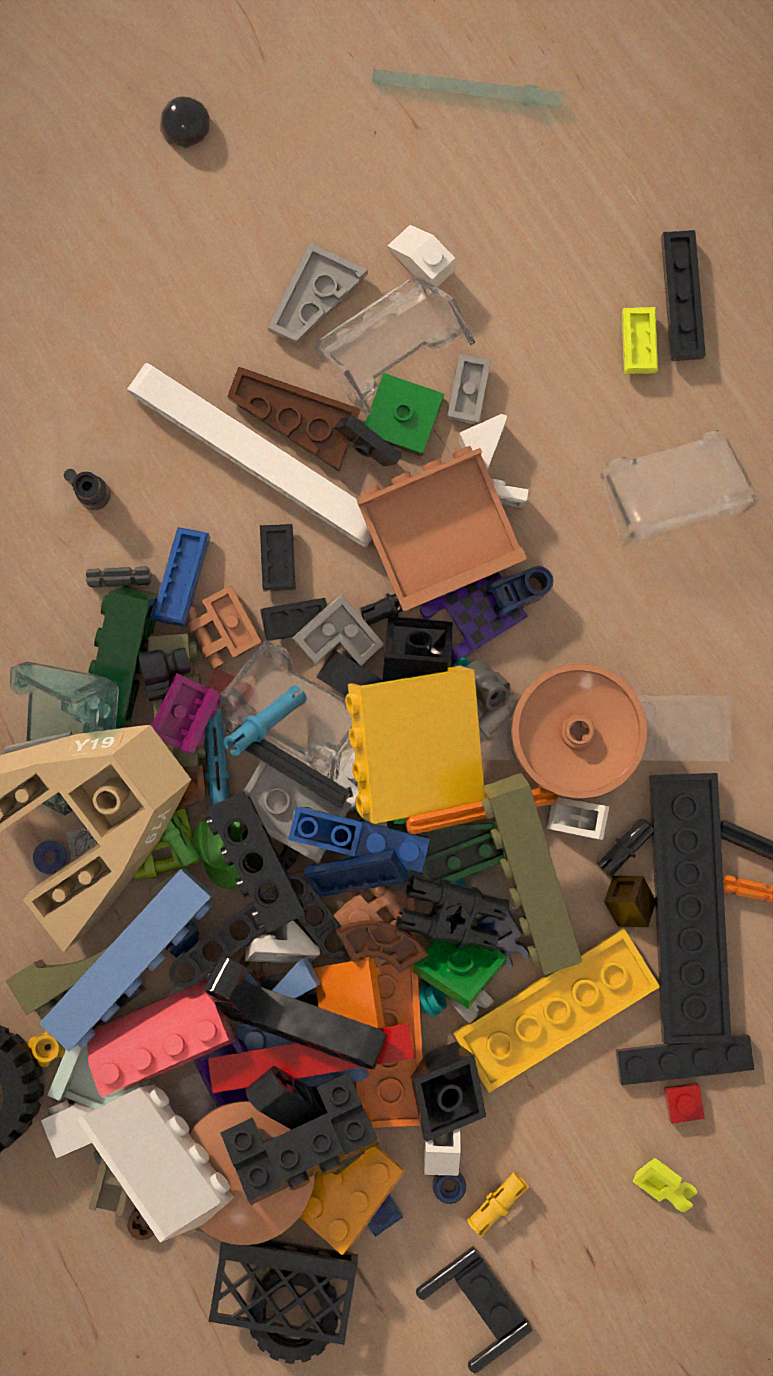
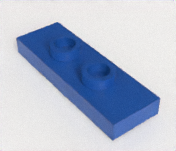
(181, 577)

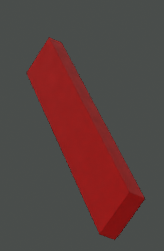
(299, 1061)

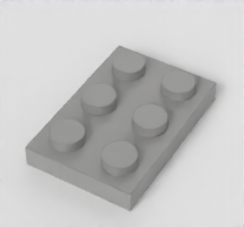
(276, 803)

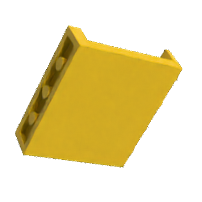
(416, 744)

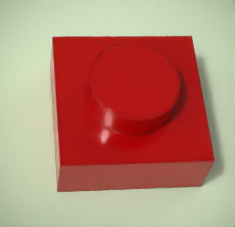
(684, 1103)

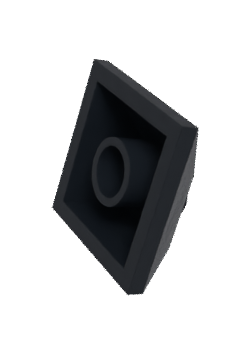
(416, 648)
(447, 1091)

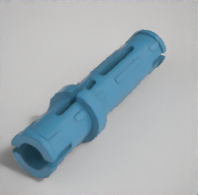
(256, 727)
(215, 795)

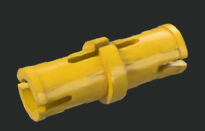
(497, 1204)

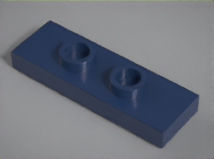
(356, 873)

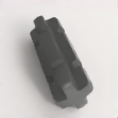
(118, 576)

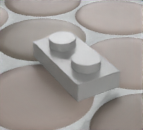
(468, 389)

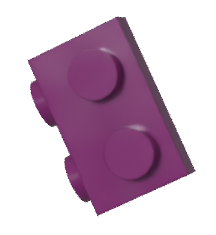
(185, 713)

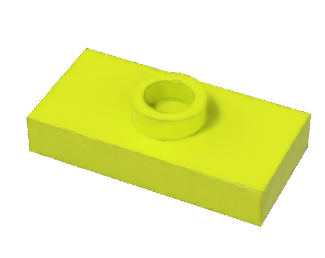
(639, 340)

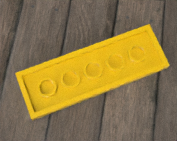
(556, 1010)

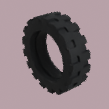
(286, 1348)

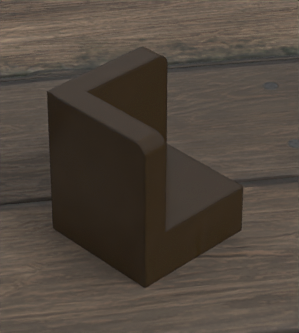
(630, 901)

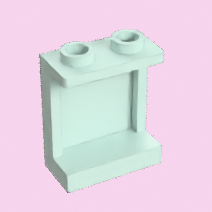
(77, 1083)

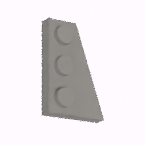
(314, 292)

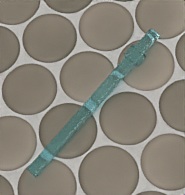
(529, 95)

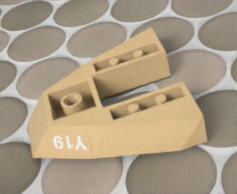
(121, 790)

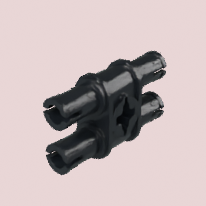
(446, 900)

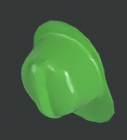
(209, 849)

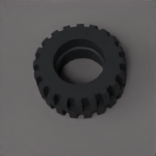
(19, 1086)

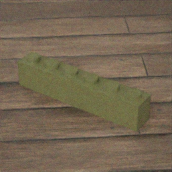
(532, 873)

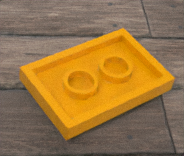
(348, 1201)

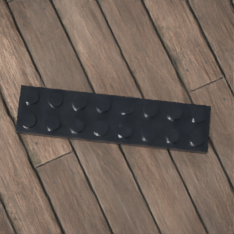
(690, 908)

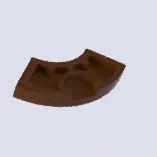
(382, 941)

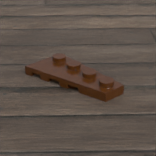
(294, 413)

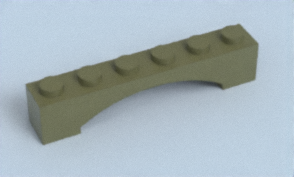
(41, 983)

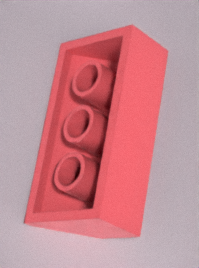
(156, 1040)

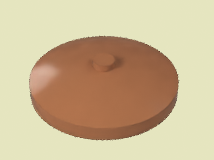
(579, 731)
(239, 1220)

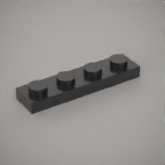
(683, 295)
(683, 1060)

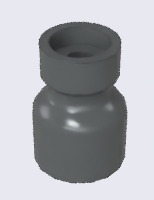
(490, 685)

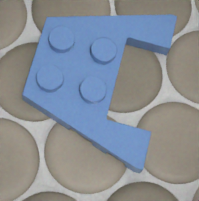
(295, 983)

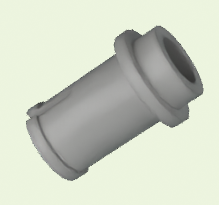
(491, 722)

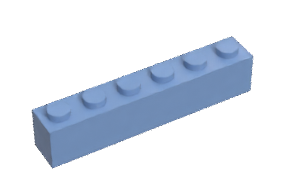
(126, 959)

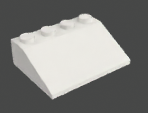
(157, 1161)

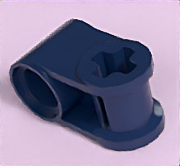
(515, 591)

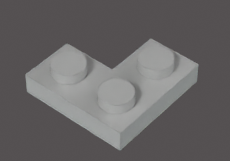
(336, 625)

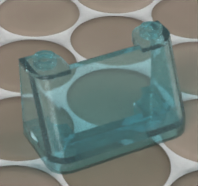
(63, 703)

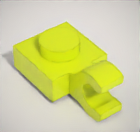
(664, 1183)

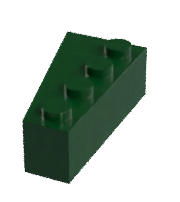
(120, 641)

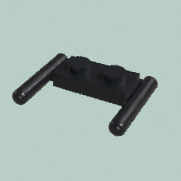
(488, 1299)

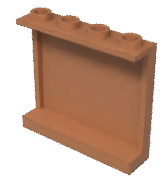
(440, 528)

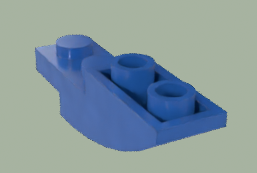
(357, 837)

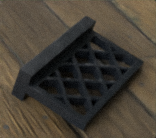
(295, 1259)

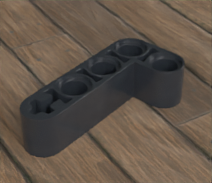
(288, 1102)

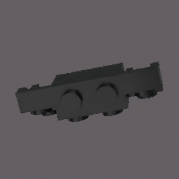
(303, 1150)

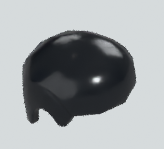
(184, 121)

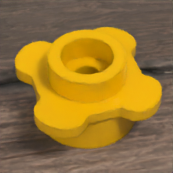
(43, 1055)

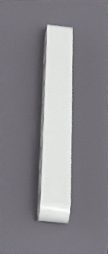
(250, 452)

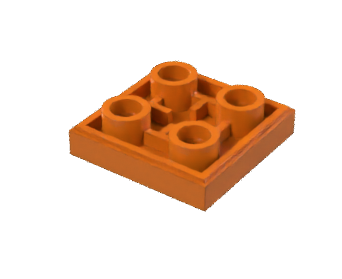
(351, 991)

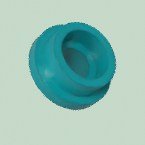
(431, 1000)

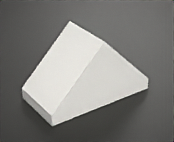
(484, 436)
(578, 818)

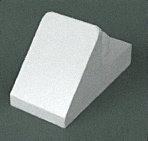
(287, 946)

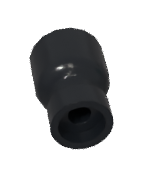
(89, 489)
(158, 667)

